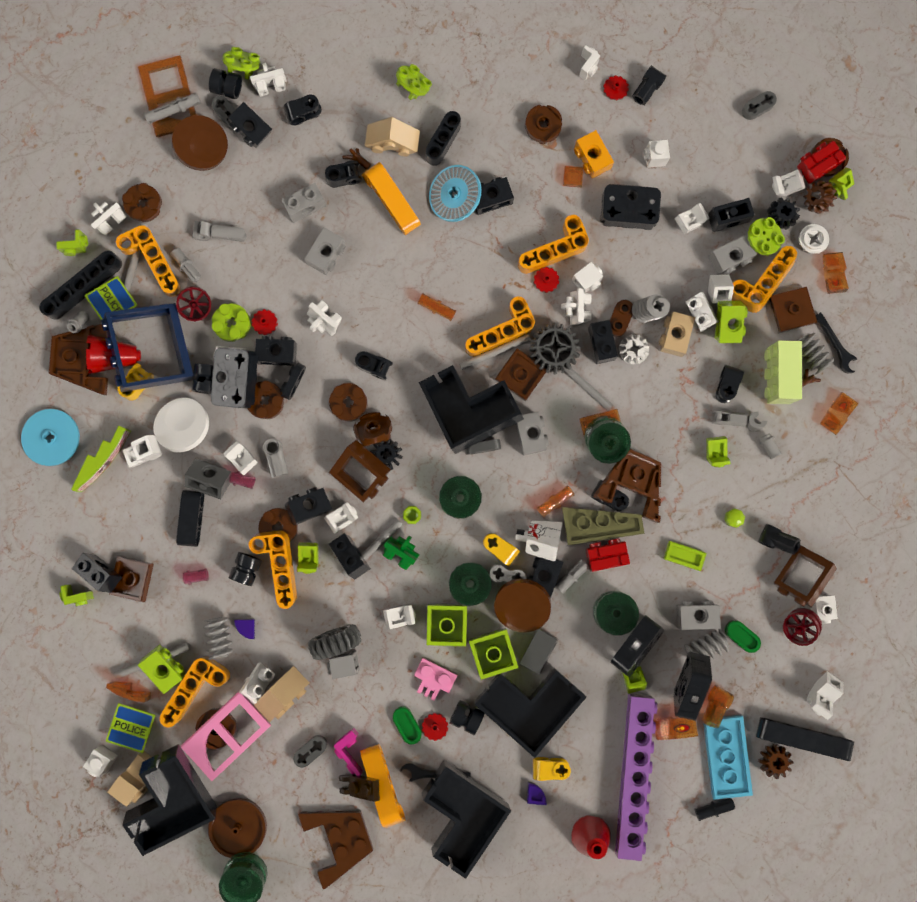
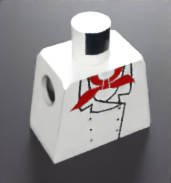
(541, 539)

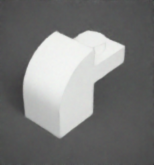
(142, 450)
(824, 694)

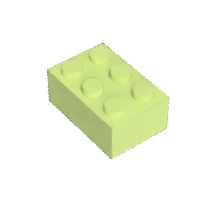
(783, 372)

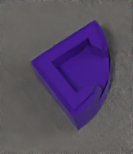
(246, 627)
(535, 795)

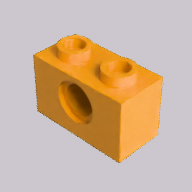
(593, 144)

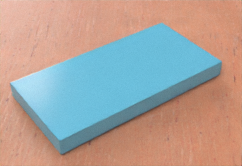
(728, 758)

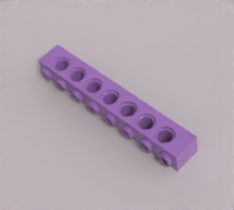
(625, 848)

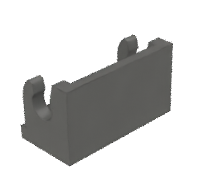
(539, 651)

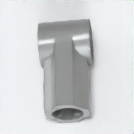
(275, 460)

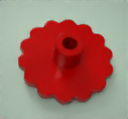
(616, 87)
(546, 279)
(264, 322)
(435, 726)

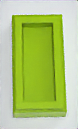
(684, 556)

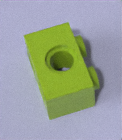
(725, 312)
(162, 679)

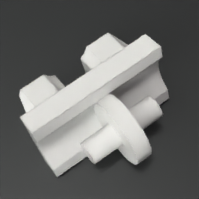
(268, 77)
(114, 211)
(575, 307)
(701, 311)
(321, 320)
(257, 683)

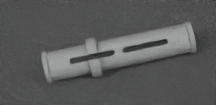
(169, 109)

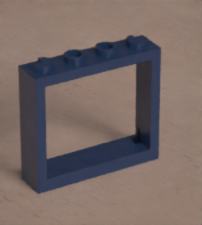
(171, 312)

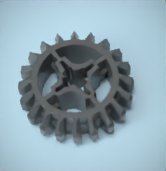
(546, 349)
(334, 642)

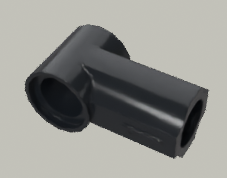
(650, 82)
(775, 538)

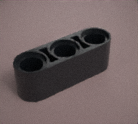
(446, 130)
(190, 518)

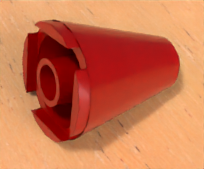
(99, 356)
(591, 836)

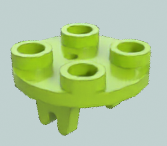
(241, 61)
(413, 81)
(765, 236)

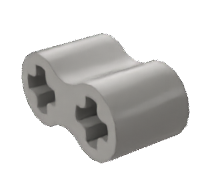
(507, 574)

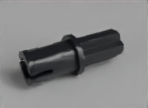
(714, 809)

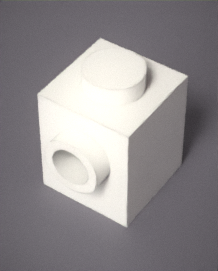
(657, 153)
(588, 277)
(720, 288)
(825, 608)
(100, 761)

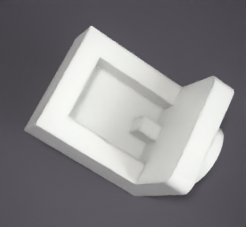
(590, 66)
(788, 183)
(692, 218)
(240, 457)
(341, 517)
(399, 616)

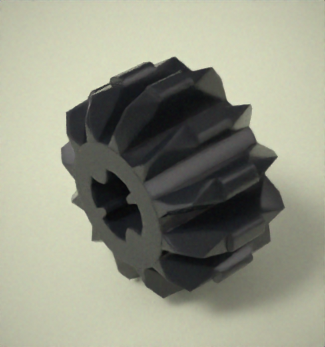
(784, 212)
(382, 449)

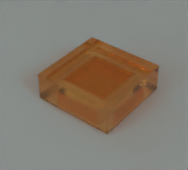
(573, 176)

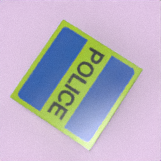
(110, 297)
(130, 728)

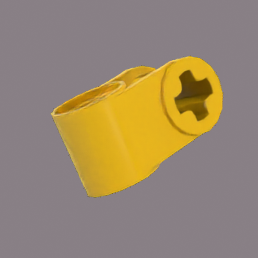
(133, 376)
(503, 550)
(548, 769)

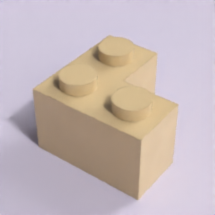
(392, 135)
(280, 695)
(129, 785)

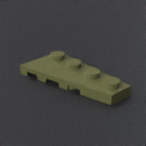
(597, 525)

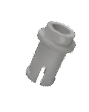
(75, 325)
(770, 446)

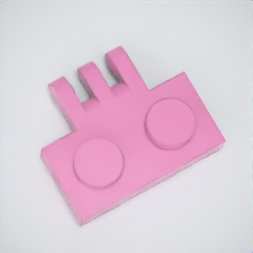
(434, 678)

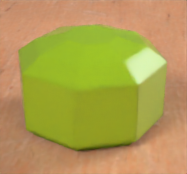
(412, 515)
(734, 518)

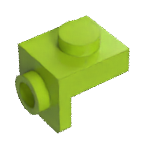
(842, 182)
(70, 248)
(717, 451)
(308, 557)
(67, 596)

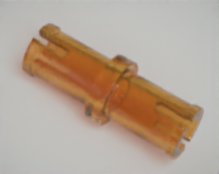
(436, 307)
(555, 501)

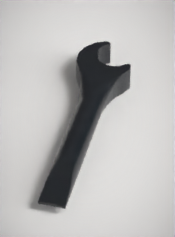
(843, 355)
(420, 773)

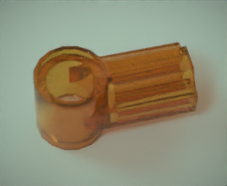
(719, 702)

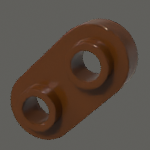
(621, 317)

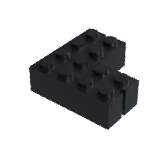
(467, 418)
(535, 718)
(177, 804)
(474, 817)

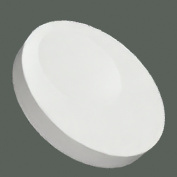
(181, 425)

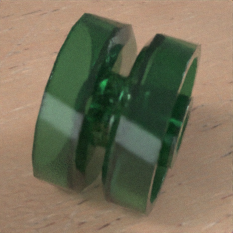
(607, 439)
(465, 487)
(470, 595)
(627, 615)
(243, 878)

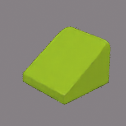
(636, 681)

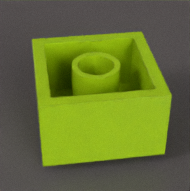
(446, 625)
(493, 653)

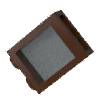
(360, 471)
(805, 576)

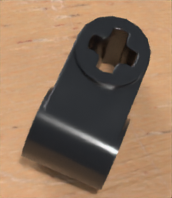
(300, 110)
(344, 174)
(374, 365)
(729, 381)
(618, 494)

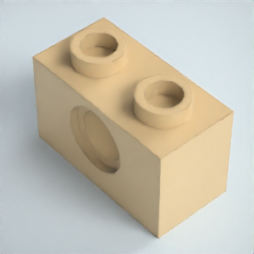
(682, 324)

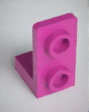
(340, 750)

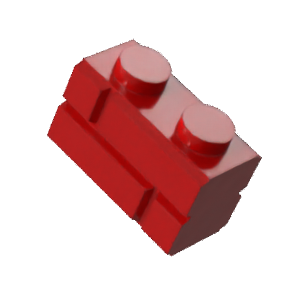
(820, 162)
(607, 556)

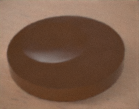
(199, 142)
(522, 605)
(237, 827)

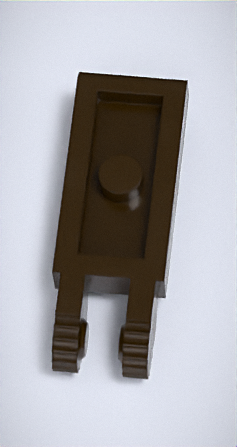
(360, 787)

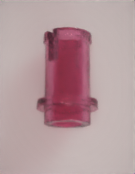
(242, 480)
(195, 576)

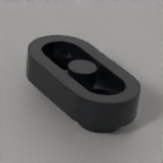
(296, 374)

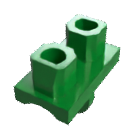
(403, 549)

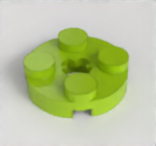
(225, 313)

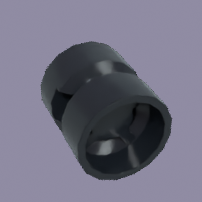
(225, 83)
(203, 379)
(245, 569)
(466, 717)

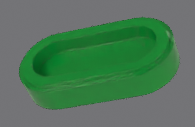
(742, 636)
(407, 725)

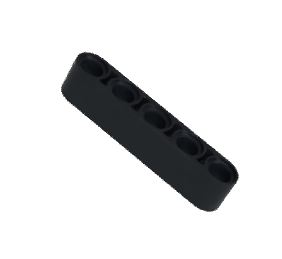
(72, 285)
(805, 739)

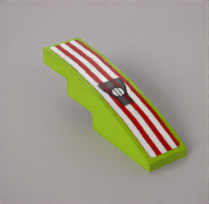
(96, 465)

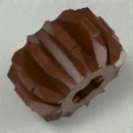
(827, 195)
(780, 765)

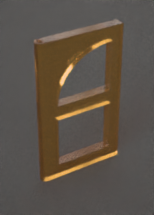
(166, 125)

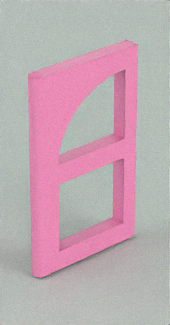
(196, 744)

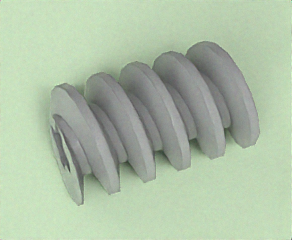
(650, 308)
(815, 353)
(218, 637)
(709, 645)

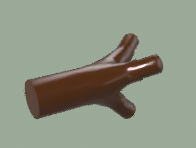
(356, 156)
(809, 379)

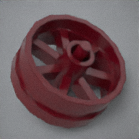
(193, 303)
(802, 626)

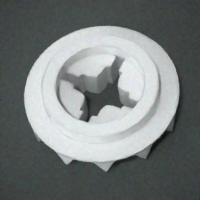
(822, 238)
(629, 356)

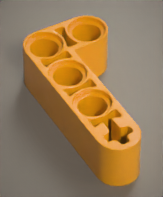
(391, 197)
(551, 248)
(154, 262)
(768, 278)
(497, 331)
(278, 569)
(189, 692)
(388, 808)

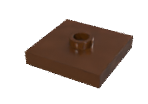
(793, 309)
(521, 374)
(134, 580)

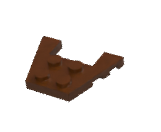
(69, 359)
(637, 475)
(347, 839)

